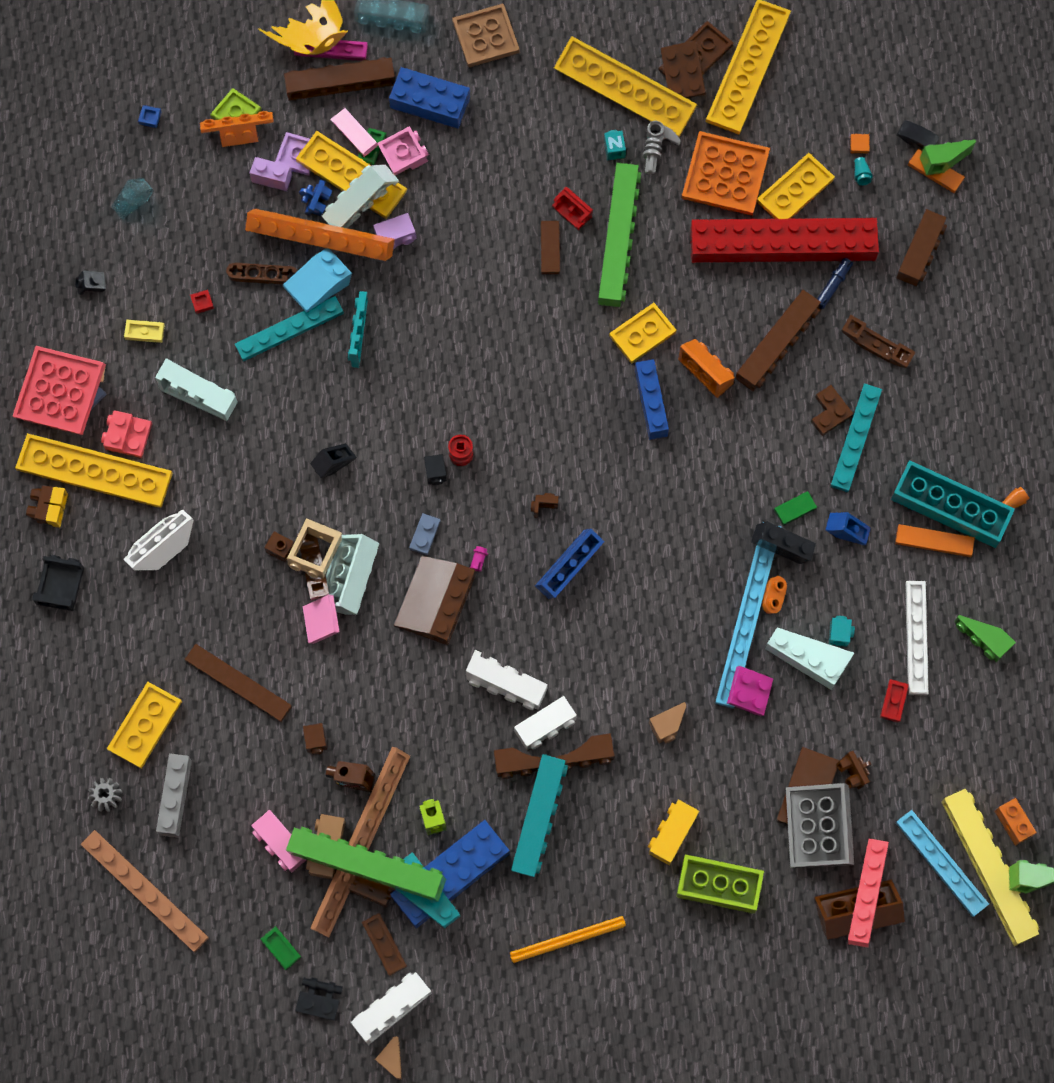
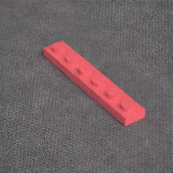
(868, 893)

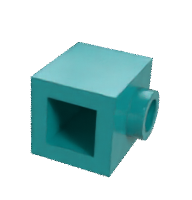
(841, 631)

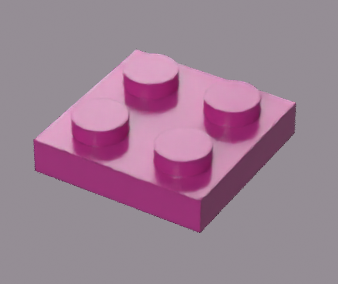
(750, 691)

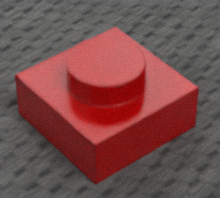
(202, 301)

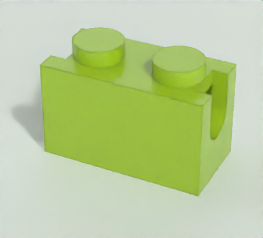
(432, 817)

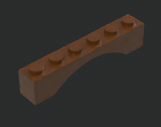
(594, 750)

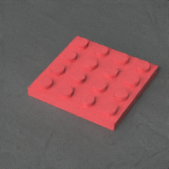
(59, 390)

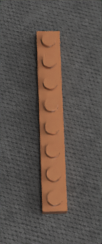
(144, 891)

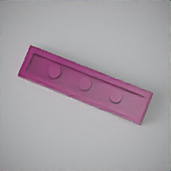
(342, 50)

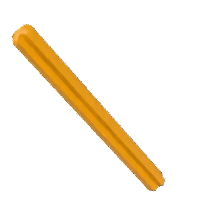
(567, 939)

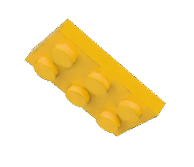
(642, 333)

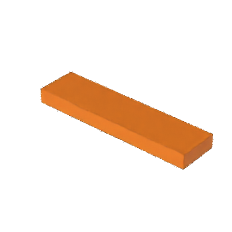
(934, 540)

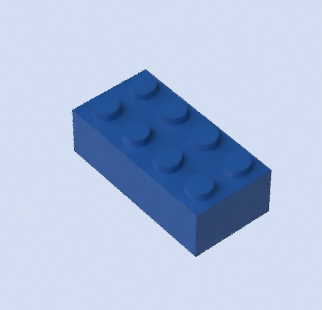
(429, 97)

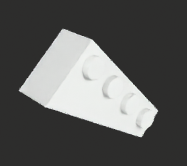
(391, 1008)

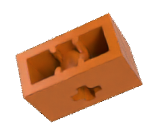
(1015, 821)

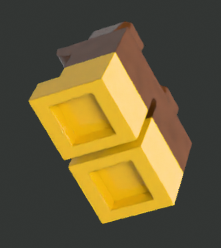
(50, 505)

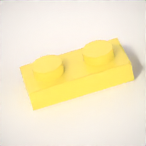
(144, 331)

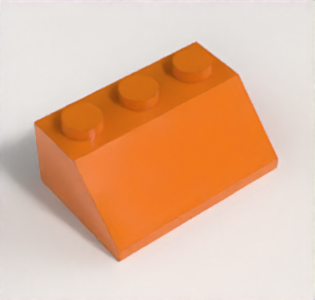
(706, 367)

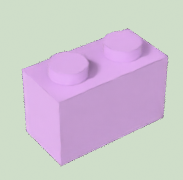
(270, 174)
(398, 228)

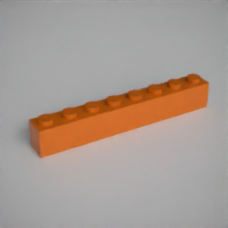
(319, 234)

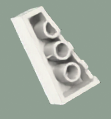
(505, 681)

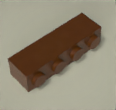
(921, 247)

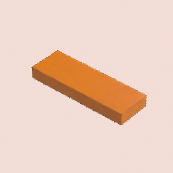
(950, 179)

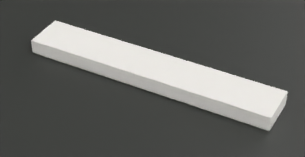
(916, 638)

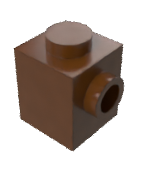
(279, 546)

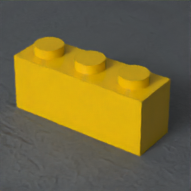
(672, 832)

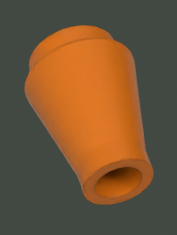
(1016, 498)

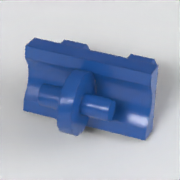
(320, 191)

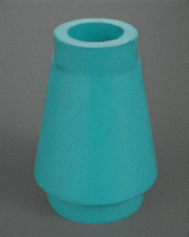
(862, 172)

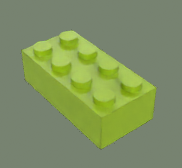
(720, 884)

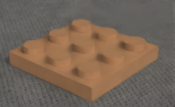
(485, 35)

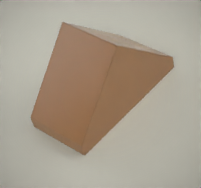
(390, 1058)

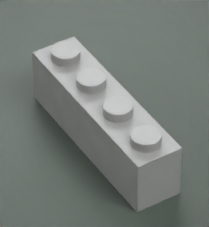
(173, 795)

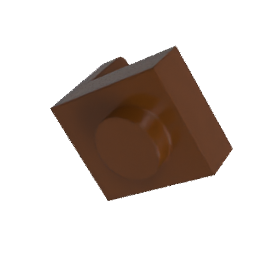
(547, 500)

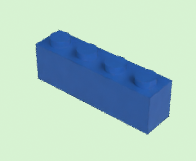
(651, 399)
(569, 563)

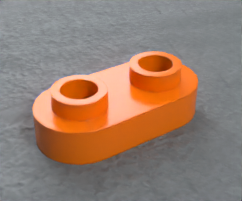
(773, 593)

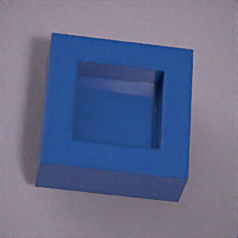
(149, 116)

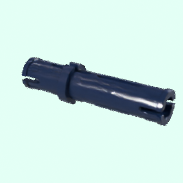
(837, 277)

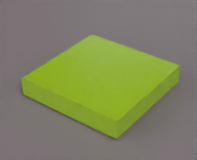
(234, 105)

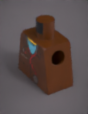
(352, 775)

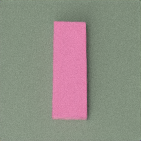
(354, 132)

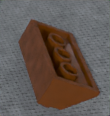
(838, 908)

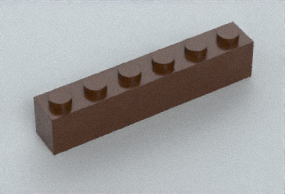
(339, 78)
(777, 341)

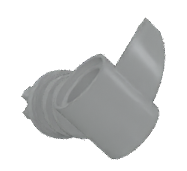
(654, 144)

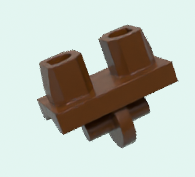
(856, 768)

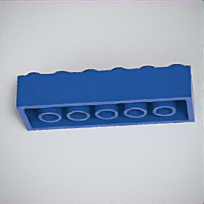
(461, 866)

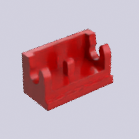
(572, 208)

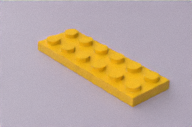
(341, 168)

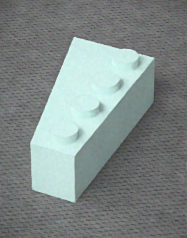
(359, 195)
(195, 390)
(812, 657)

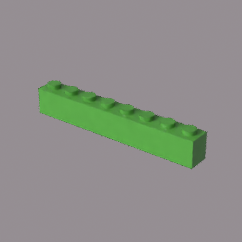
(618, 235)
(366, 864)

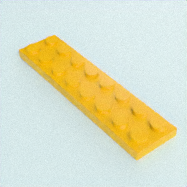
(748, 66)
(625, 85)
(94, 470)

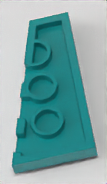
(358, 322)
(442, 912)

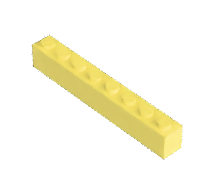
(990, 867)

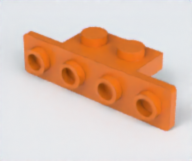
(237, 129)

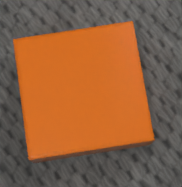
(859, 143)

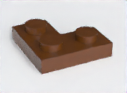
(835, 410)

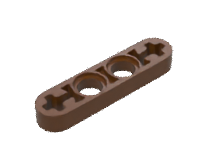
(262, 275)

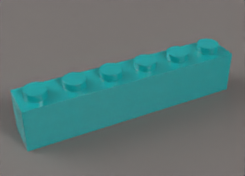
(538, 815)

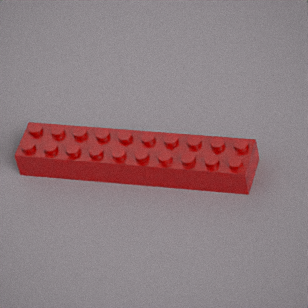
(784, 240)

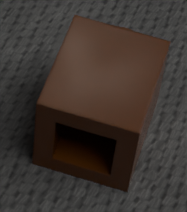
(315, 738)

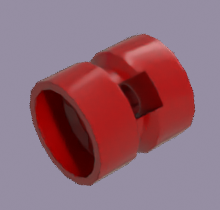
(461, 454)

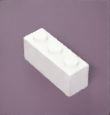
(545, 723)

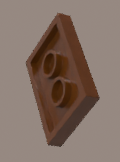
(683, 69)

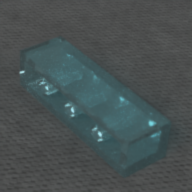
(393, 14)

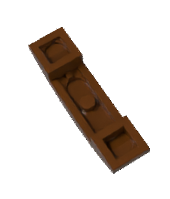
(877, 344)
(311, 552)

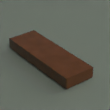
(550, 247)
(384, 944)

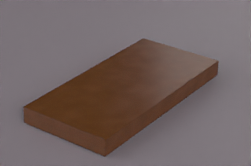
(711, 46)
(810, 770)

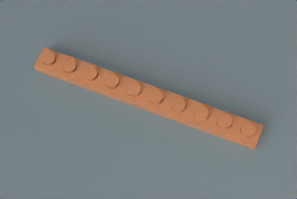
(363, 835)

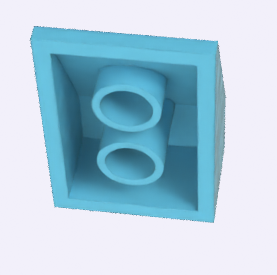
(318, 280)

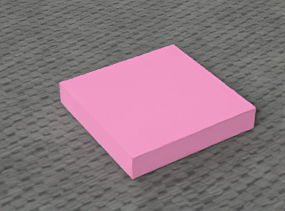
(321, 619)

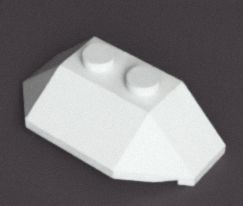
(160, 543)

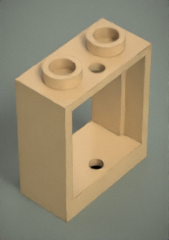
(319, 531)

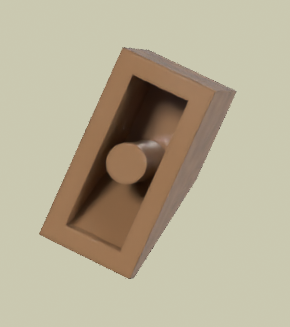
(667, 723)

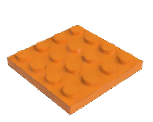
(725, 173)

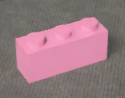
(277, 839)

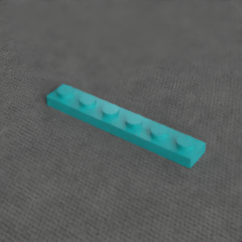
(289, 328)
(856, 438)

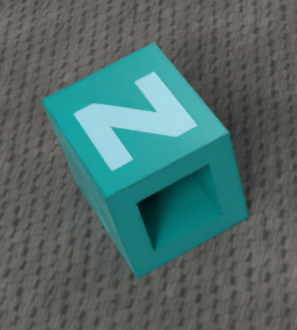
(614, 145)

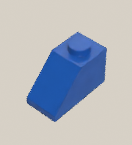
(848, 528)

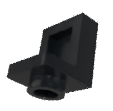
(90, 282)

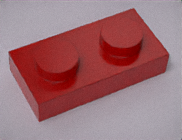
(894, 700)

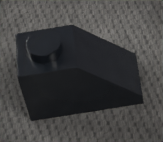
(332, 460)

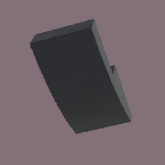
(914, 133)

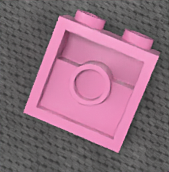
(403, 151)

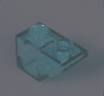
(132, 196)

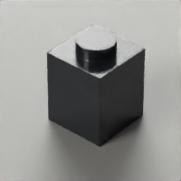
(435, 469)

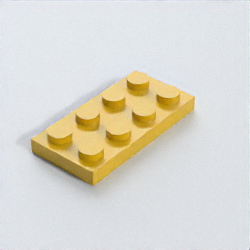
(795, 188)
(144, 725)

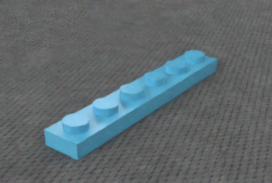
(942, 863)

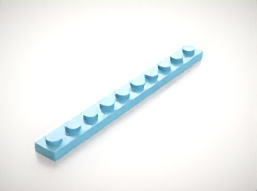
(746, 620)

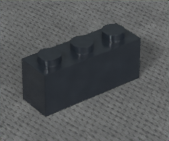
(783, 542)

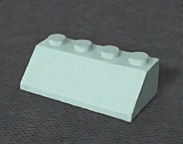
(350, 572)

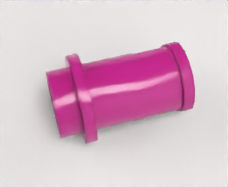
(478, 558)

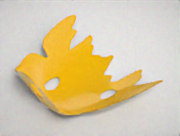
(312, 32)

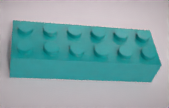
(952, 504)

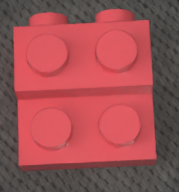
(126, 434)

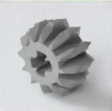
(110, 789)

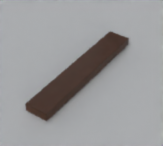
(238, 683)

